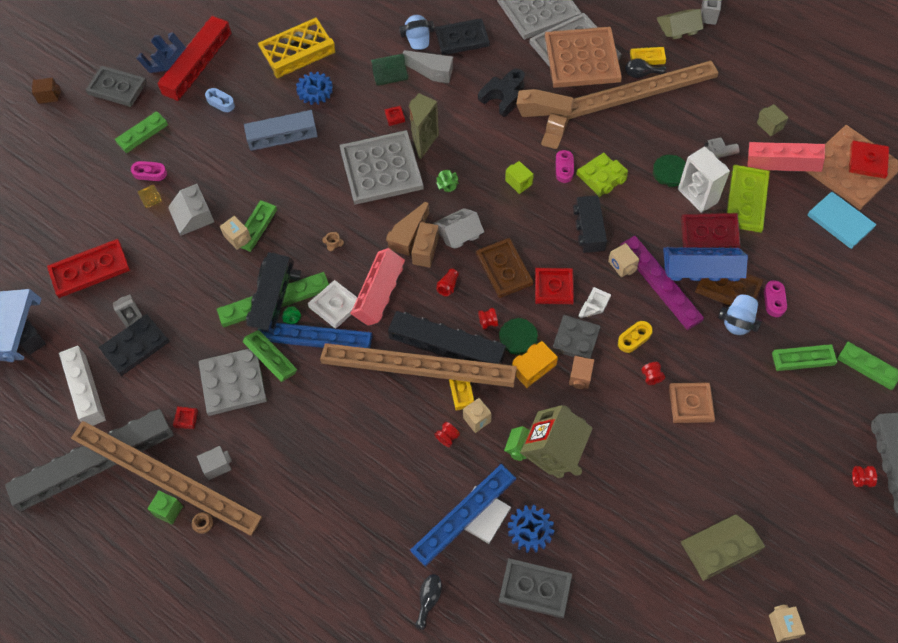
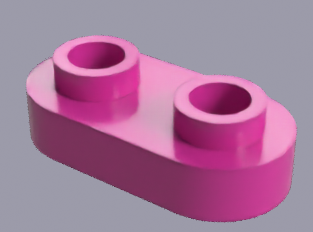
(564, 164)
(150, 171)
(775, 297)

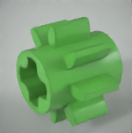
(447, 180)

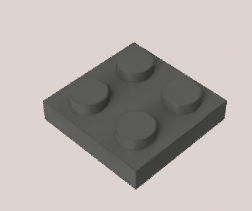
(576, 337)

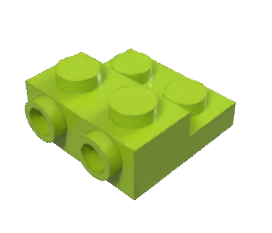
(603, 174)

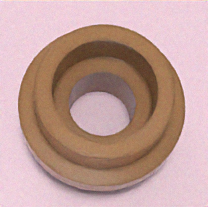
(198, 519)

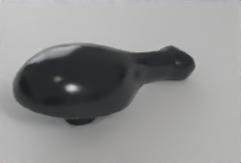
(640, 68)
(429, 596)

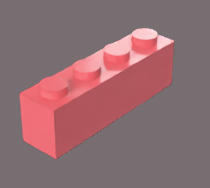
(786, 156)
(378, 287)

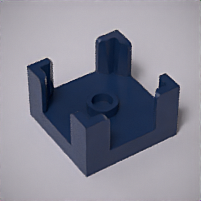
(165, 54)

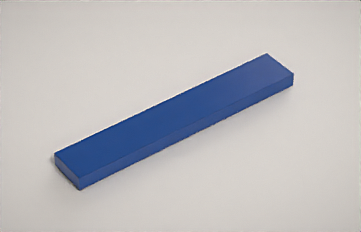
(318, 336)
(463, 515)

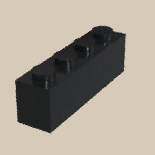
(270, 292)

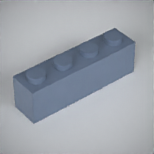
(280, 130)

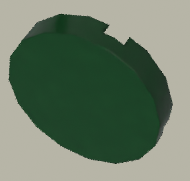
(669, 170)
(518, 335)

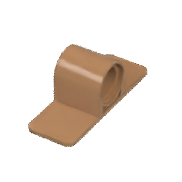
(554, 131)

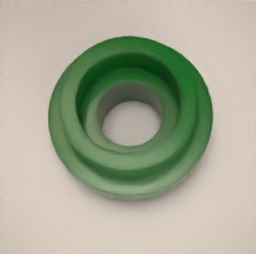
(291, 315)

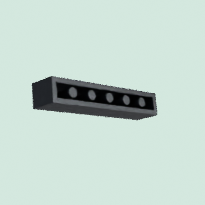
(444, 340)

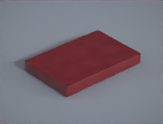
(710, 230)

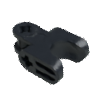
(504, 90)

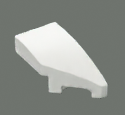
(595, 304)

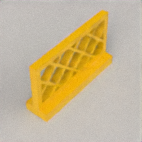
(303, 56)

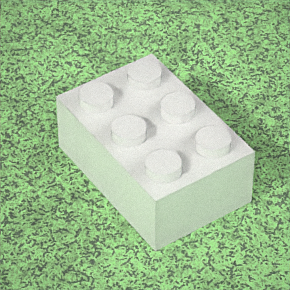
(703, 179)

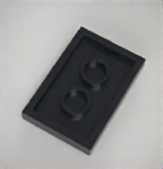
(462, 36)
(134, 344)

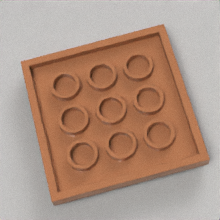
(582, 57)
(835, 174)

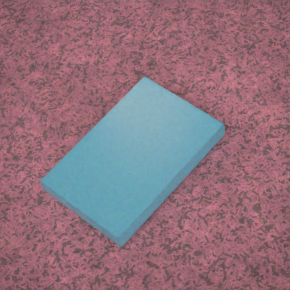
(841, 220)

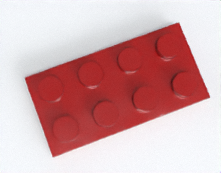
(88, 268)

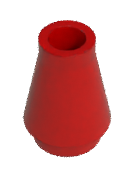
(447, 283)

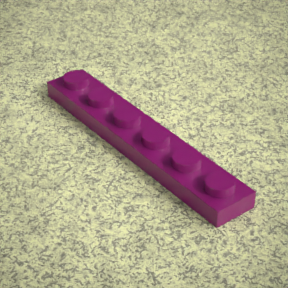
(664, 286)

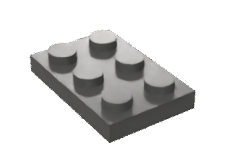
(116, 86)
(535, 588)

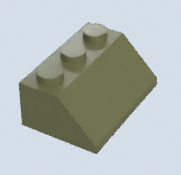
(423, 123)
(722, 546)

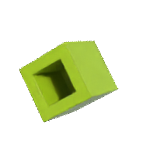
(519, 177)

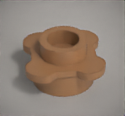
(332, 236)

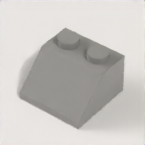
(190, 210)
(459, 227)

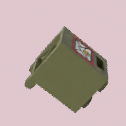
(557, 441)

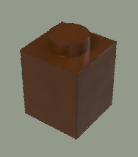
(45, 90)

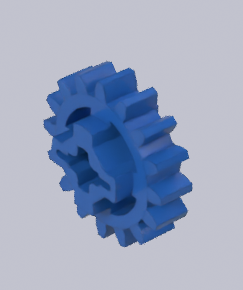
(314, 88)
(538, 526)

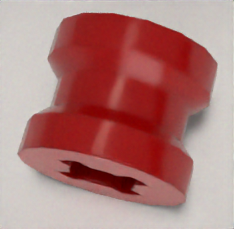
(488, 318)
(653, 373)
(447, 434)
(864, 476)

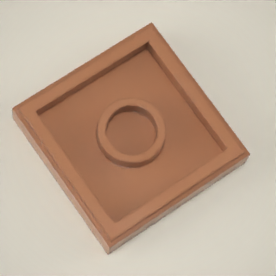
(691, 402)

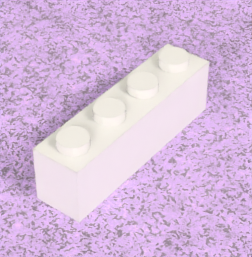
(82, 386)

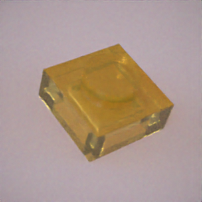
(149, 196)

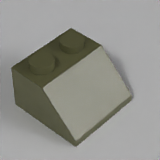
(681, 23)

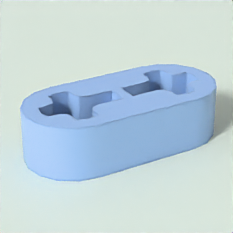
(221, 98)

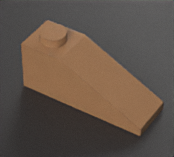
(543, 103)
(404, 233)

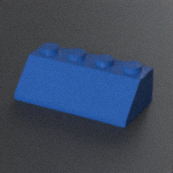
(705, 263)

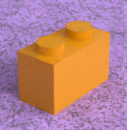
(534, 363)

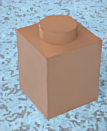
(581, 372)

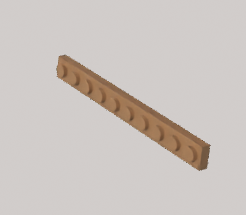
(642, 89)
(419, 365)
(167, 478)

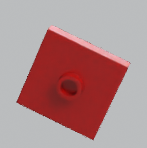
(869, 159)
(554, 286)

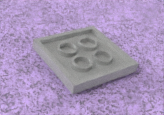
(232, 381)

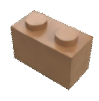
(425, 244)

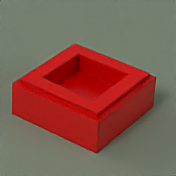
(394, 115)
(185, 417)

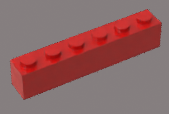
(194, 58)

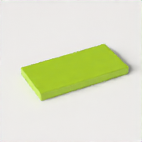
(748, 196)

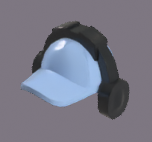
(417, 31)
(741, 315)

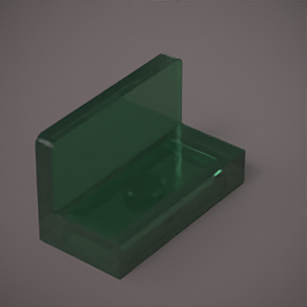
(389, 69)

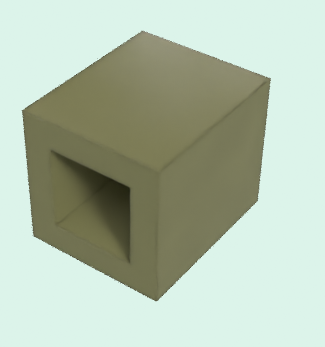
(772, 119)

